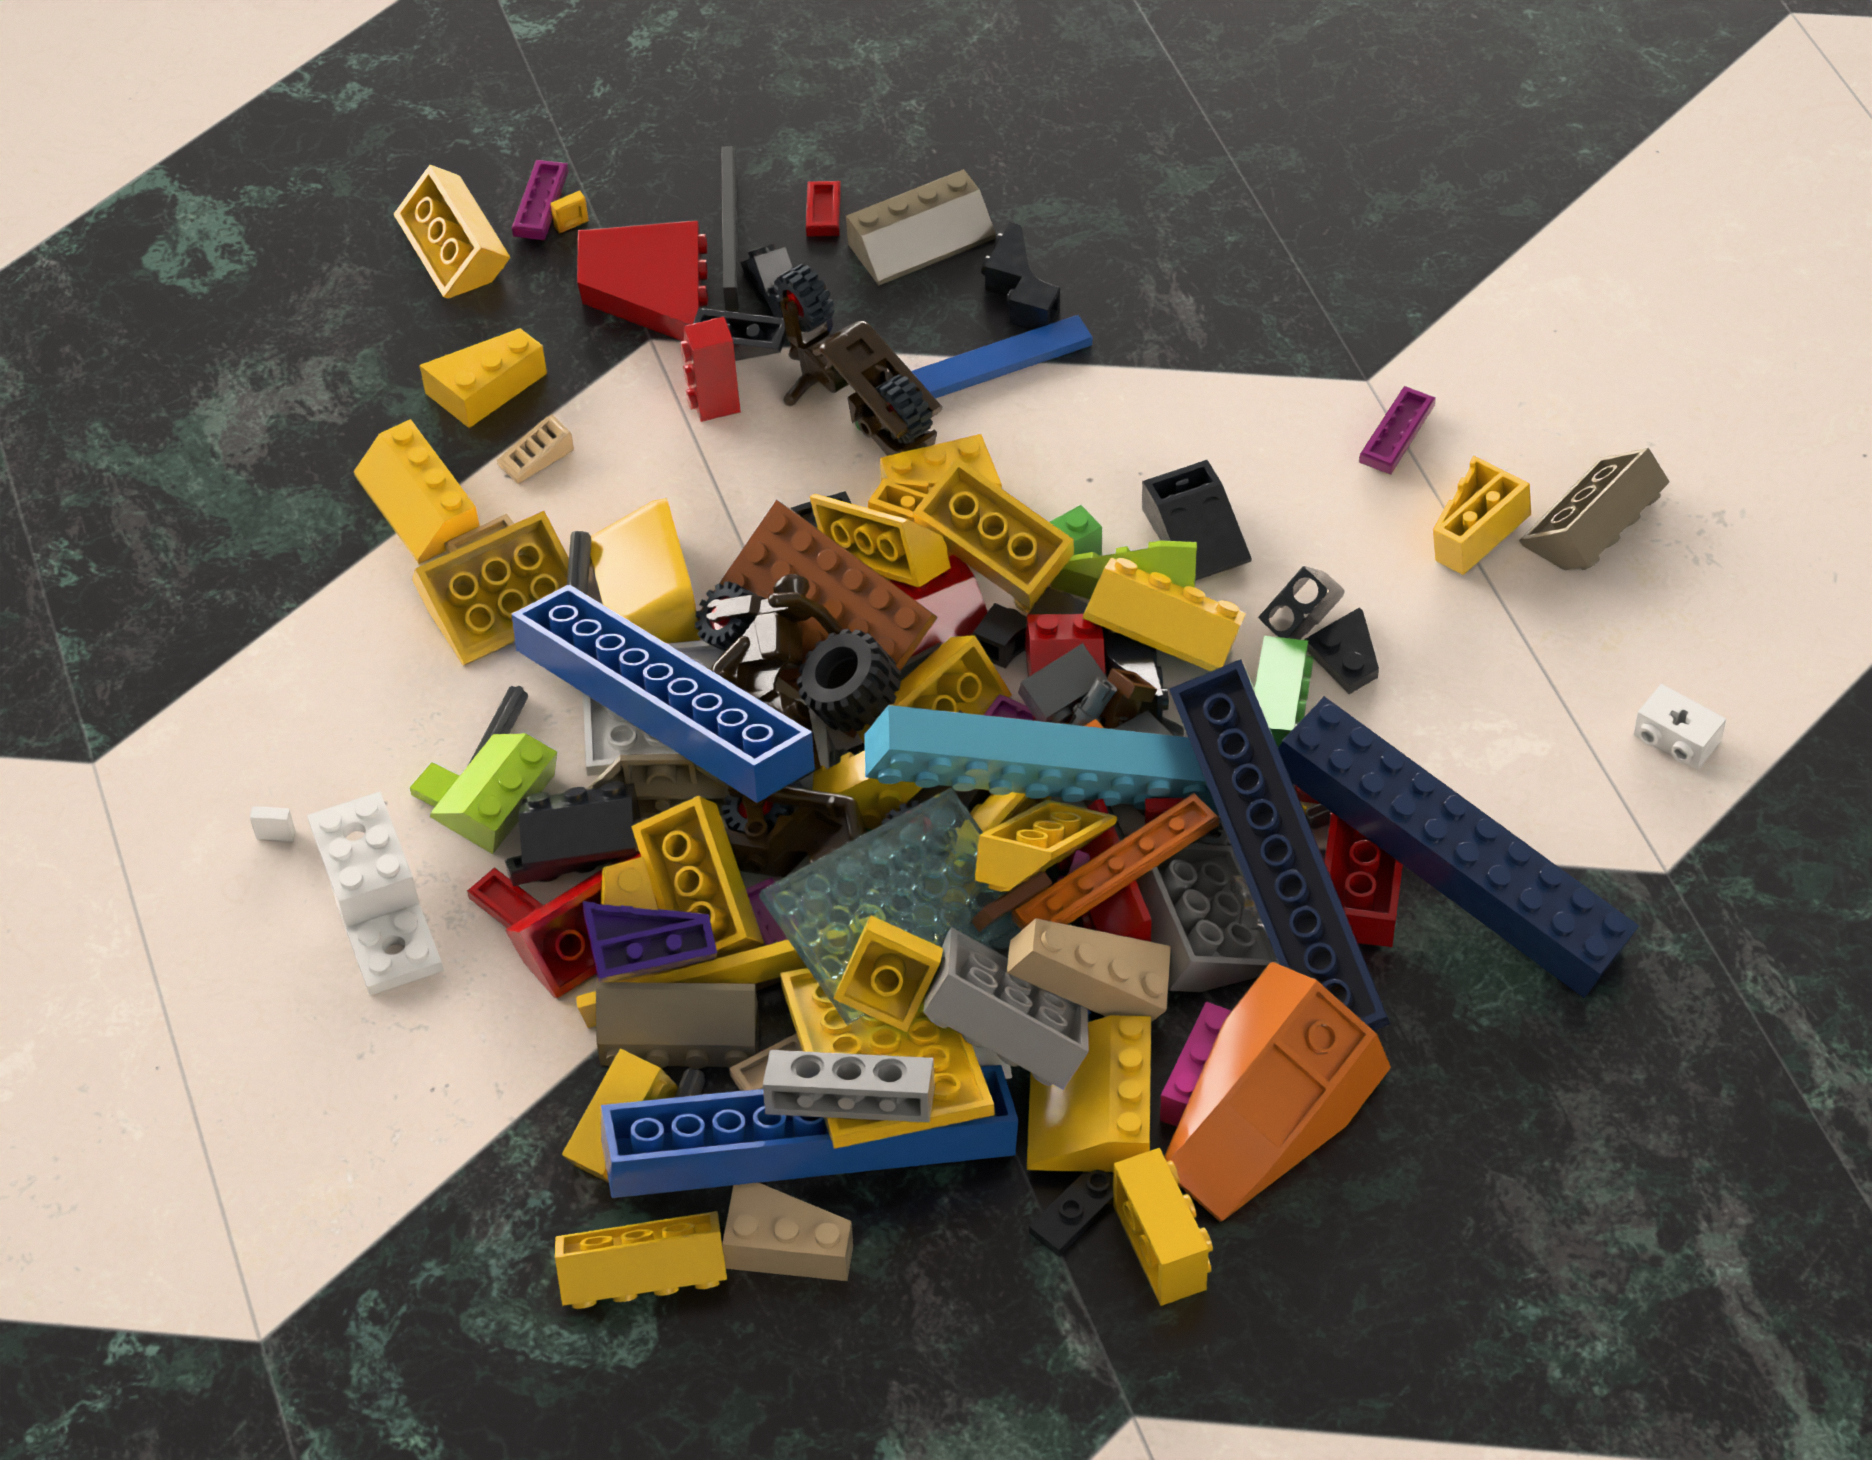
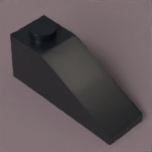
(750, 333)

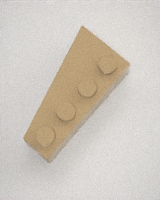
(1093, 968)

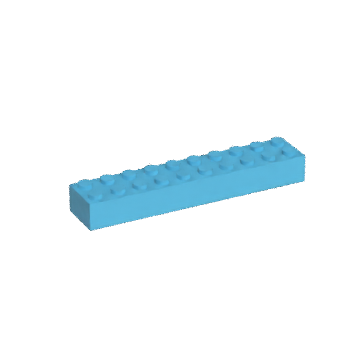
(1031, 758)

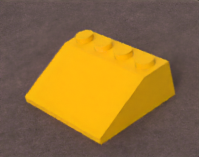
(487, 581)
(1102, 1108)

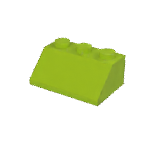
(490, 791)

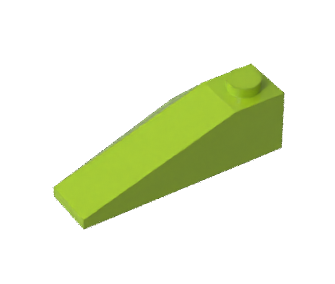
(1169, 558)

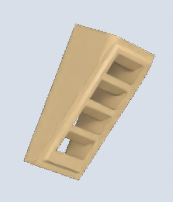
(549, 433)

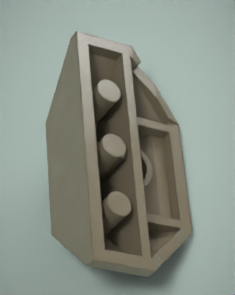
(663, 781)

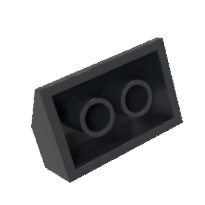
(578, 825)

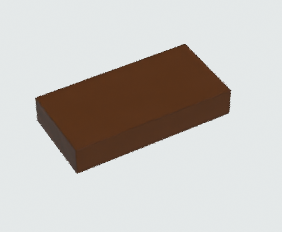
(1010, 901)

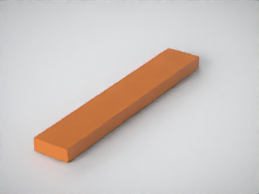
(1120, 864)

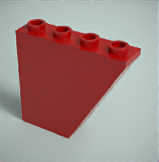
(645, 274)

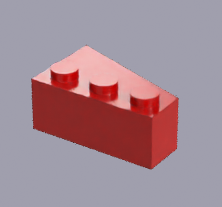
(710, 369)

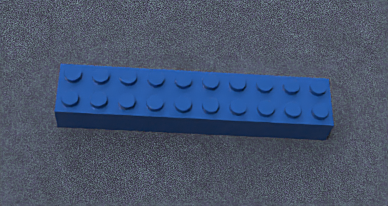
(664, 693)
(733, 1142)

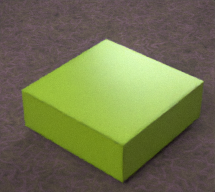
(433, 784)

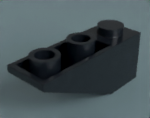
(1140, 658)

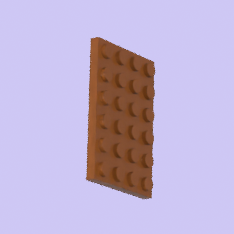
(837, 580)

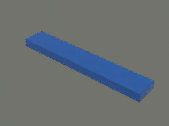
(1004, 356)

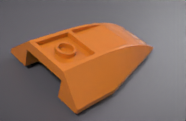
(1273, 1089)

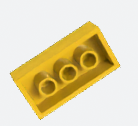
(995, 532)
(697, 872)

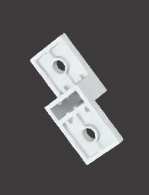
(375, 893)

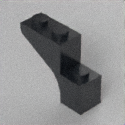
(763, 269)
(1008, 273)
(1004, 629)

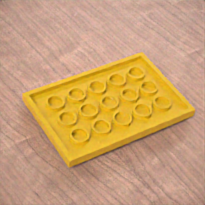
(959, 1081)

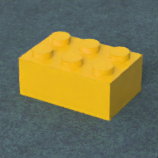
(1161, 1226)

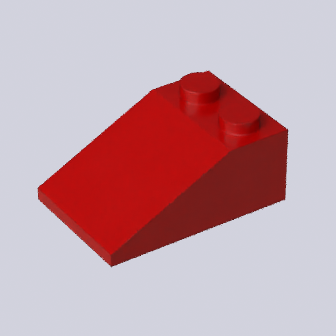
(1057, 634)

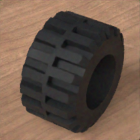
(848, 680)

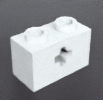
(1679, 726)

